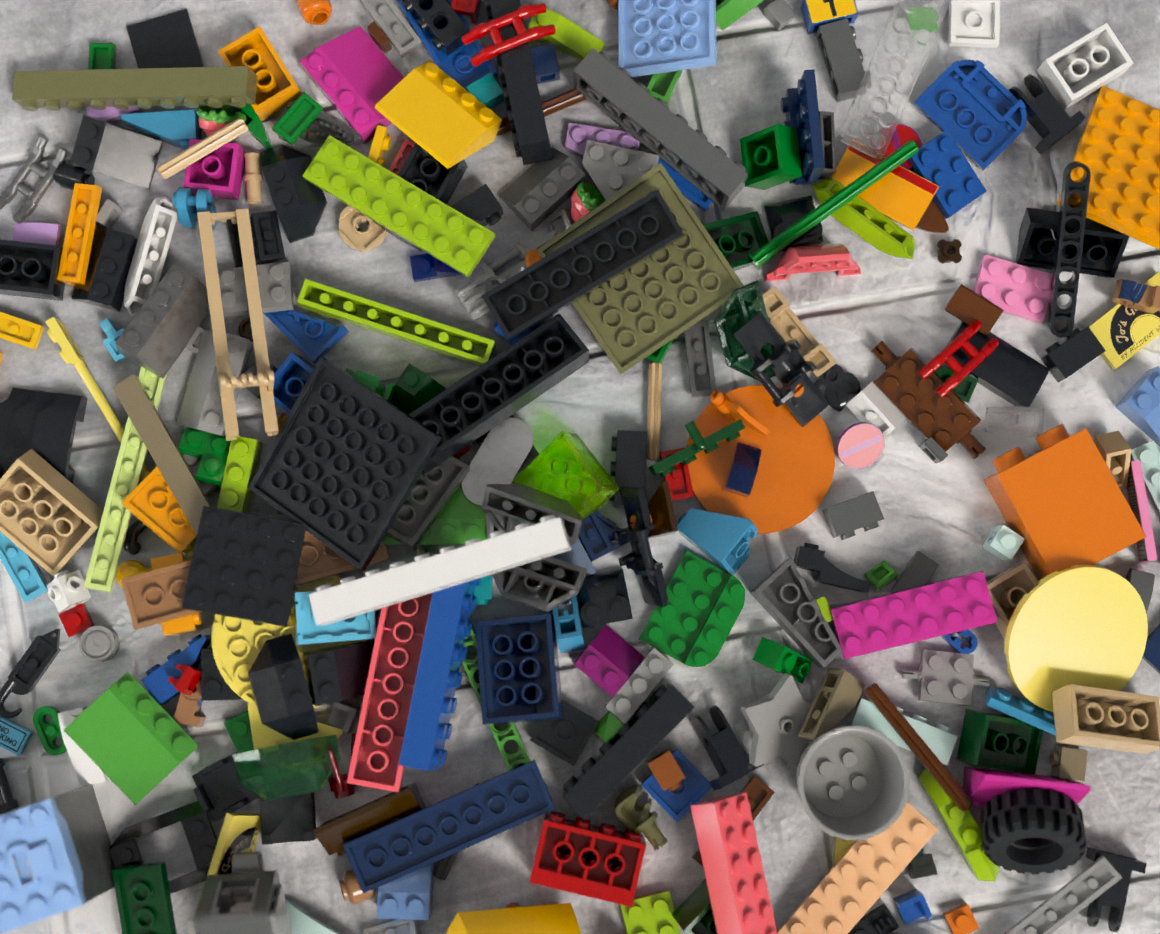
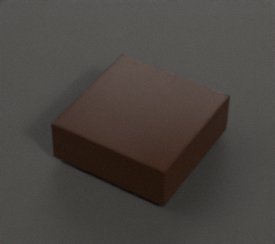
(379, 37)

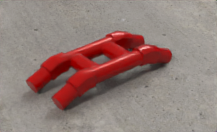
(492, 27)
(960, 371)

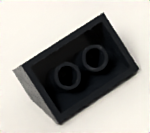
(107, 269)

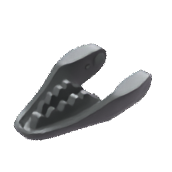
(323, 127)

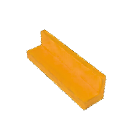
(79, 234)

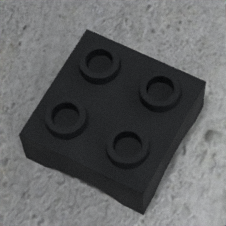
(288, 819)

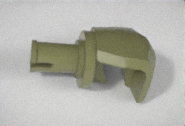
(639, 818)

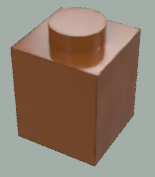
(666, 770)

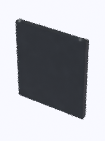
(165, 42)

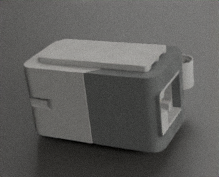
(243, 901)

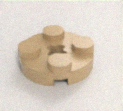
(357, 240)

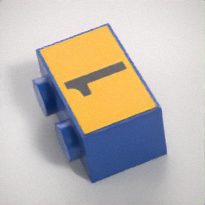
(827, 11)

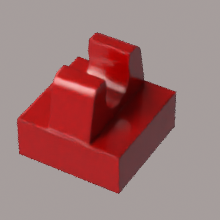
(188, 680)

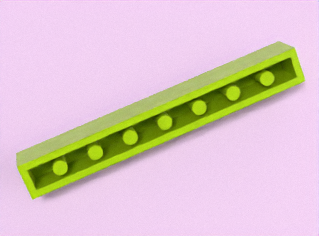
(396, 323)

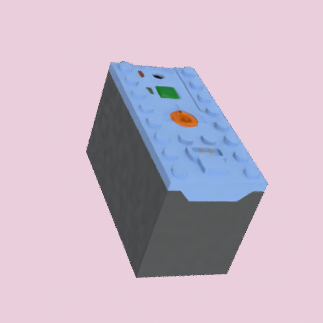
(52, 858)

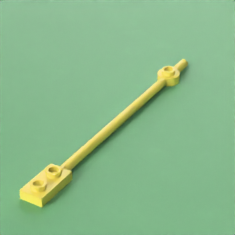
(72, 355)

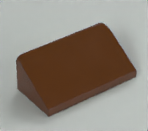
(970, 306)

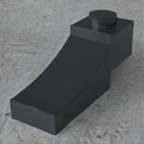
(813, 559)

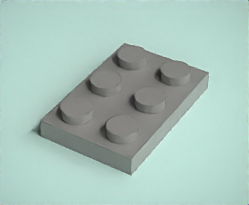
(274, 287)

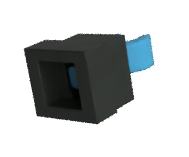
(922, 866)

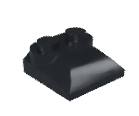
(786, 213)
(604, 599)

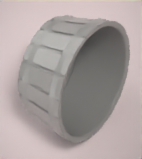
(853, 782)

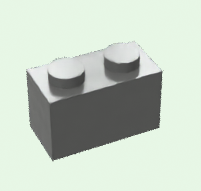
(852, 515)

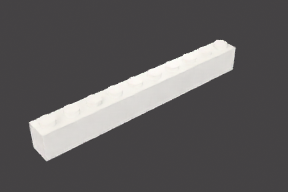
(439, 571)

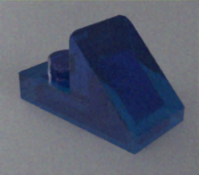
(428, 267)

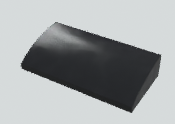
(1005, 370)

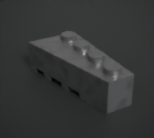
(795, 610)

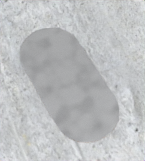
(498, 458)

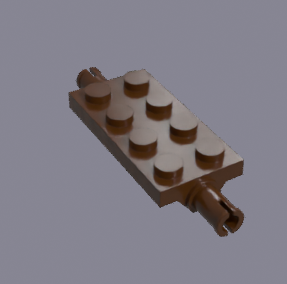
(943, 419)

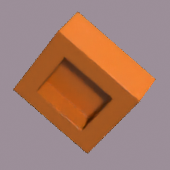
(961, 920)

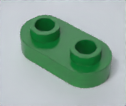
(49, 731)

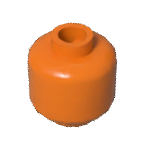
(315, 11)

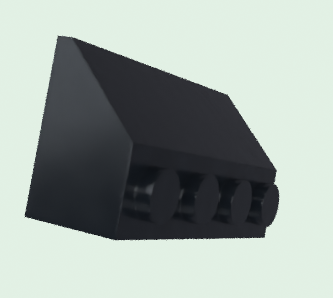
(430, 176)
(1037, 243)

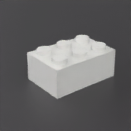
(1085, 66)

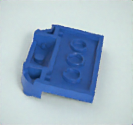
(974, 110)

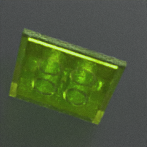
(570, 473)

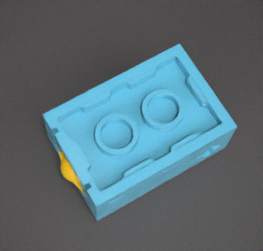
(308, 632)

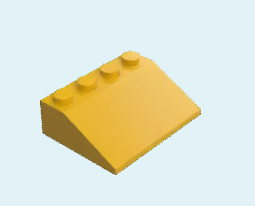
(439, 115)

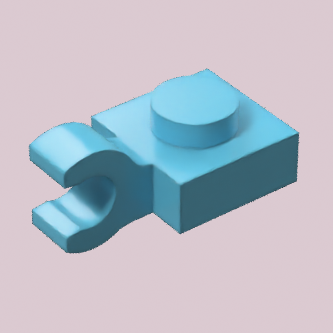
(113, 335)

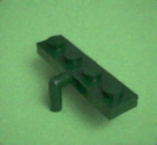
(707, 444)

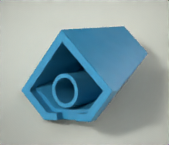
(718, 536)

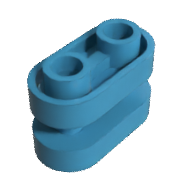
(189, 205)

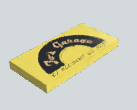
(1126, 330)
(237, 835)

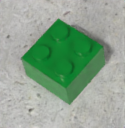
(771, 157)

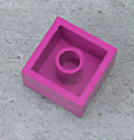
(217, 171)

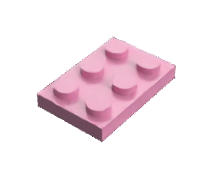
(1014, 288)

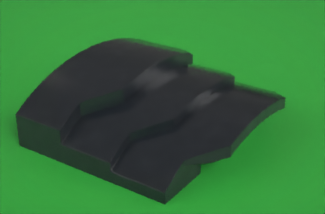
(40, 423)

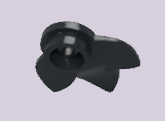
(837, 390)

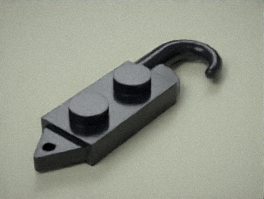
(30, 669)

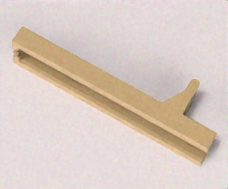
(226, 381)

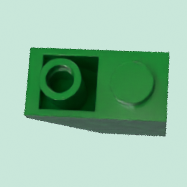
(782, 659)

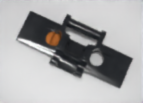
(787, 364)
(641, 558)

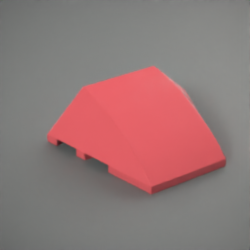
(813, 259)

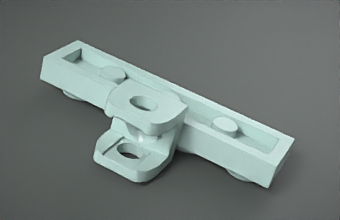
(1150, 461)

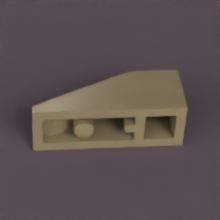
(833, 701)

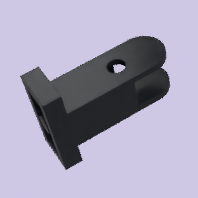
(1046, 114)
(722, 749)
(1116, 894)

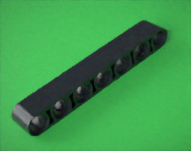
(1063, 238)

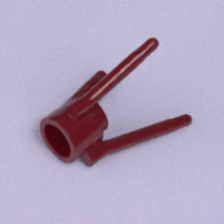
(339, 783)

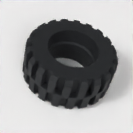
(1033, 831)

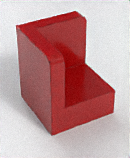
(467, 7)

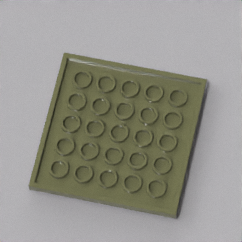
(662, 293)

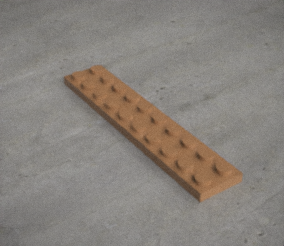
(159, 593)

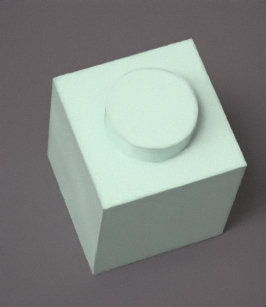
(1003, 542)

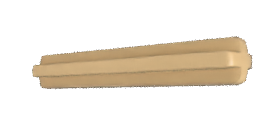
(202, 148)
(654, 410)

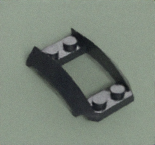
(198, 833)

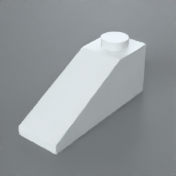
(86, 770)

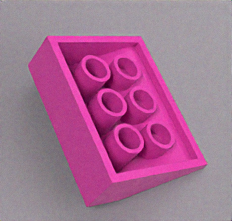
(353, 79)
(986, 783)

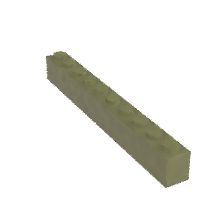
(135, 88)

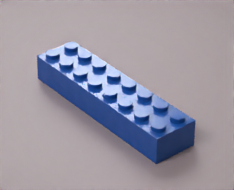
(438, 677)

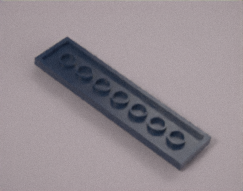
(448, 826)

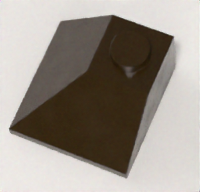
(662, 512)

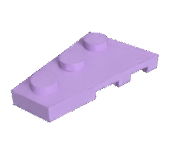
(579, 134)

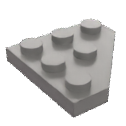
(615, 167)

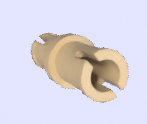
(253, 178)

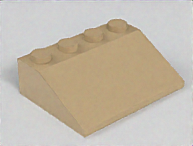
(45, 512)

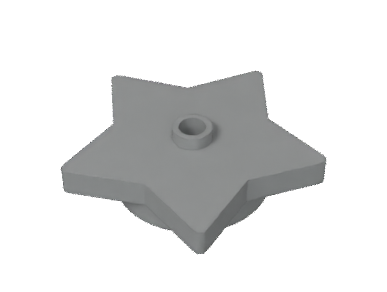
(776, 723)

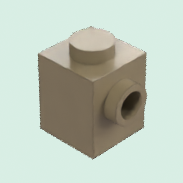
(1068, 762)

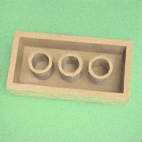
(1106, 719)

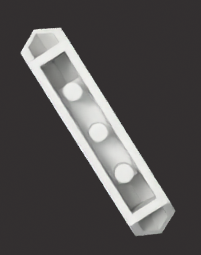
(149, 253)

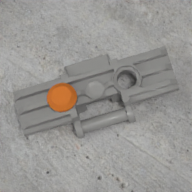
(471, 293)

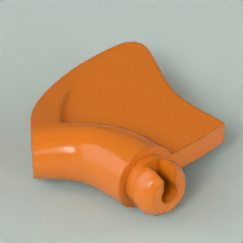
(735, 412)

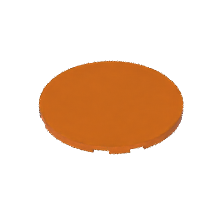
(792, 467)

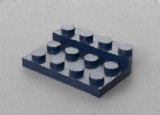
(803, 114)

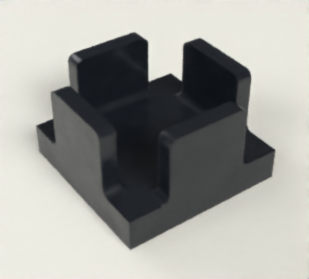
(220, 790)

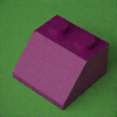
(609, 660)

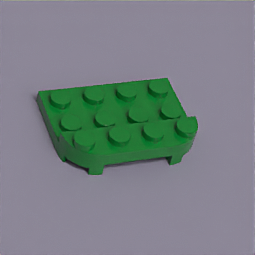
(698, 612)

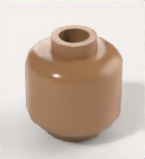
(351, 889)

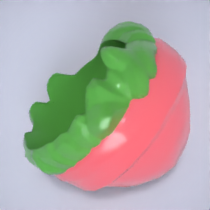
(214, 119)
(584, 200)

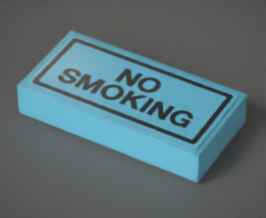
(13, 736)

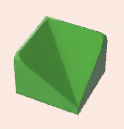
(608, 726)

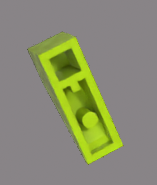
(568, 36)

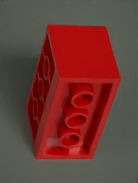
(588, 876)

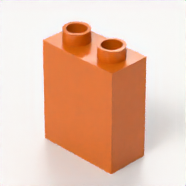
(1063, 502)

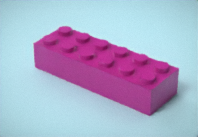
(914, 615)

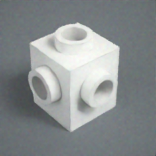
(68, 590)

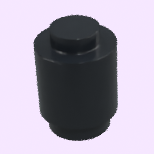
(69, 174)

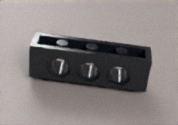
(443, 39)

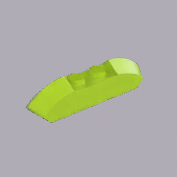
(868, 222)
(961, 828)

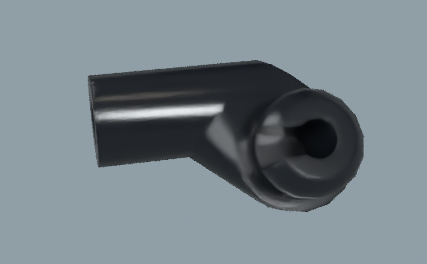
(130, 543)

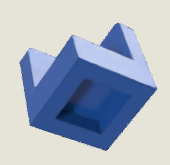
(912, 906)

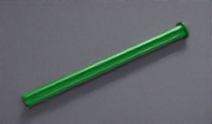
(833, 204)

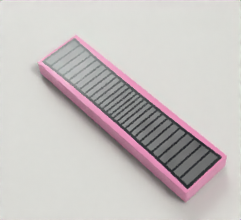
(1139, 505)

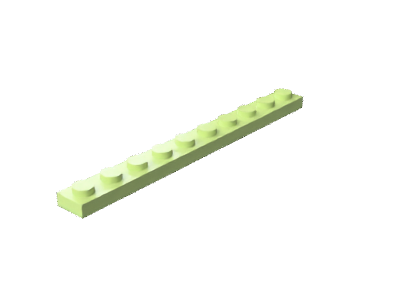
(124, 480)

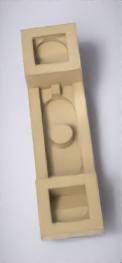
(791, 328)

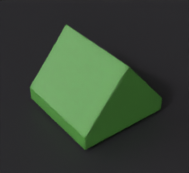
(881, 575)

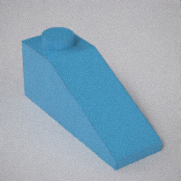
(168, 126)
(568, 626)

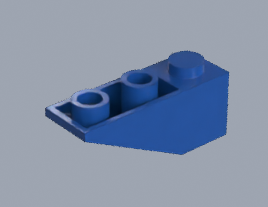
(158, 676)

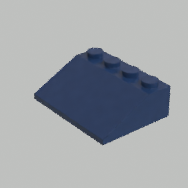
(519, 669)

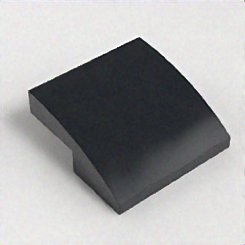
(265, 236)

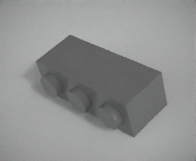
(841, 58)

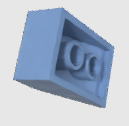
(1142, 404)
(407, 896)

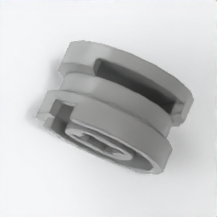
(99, 643)

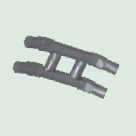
(31, 165)

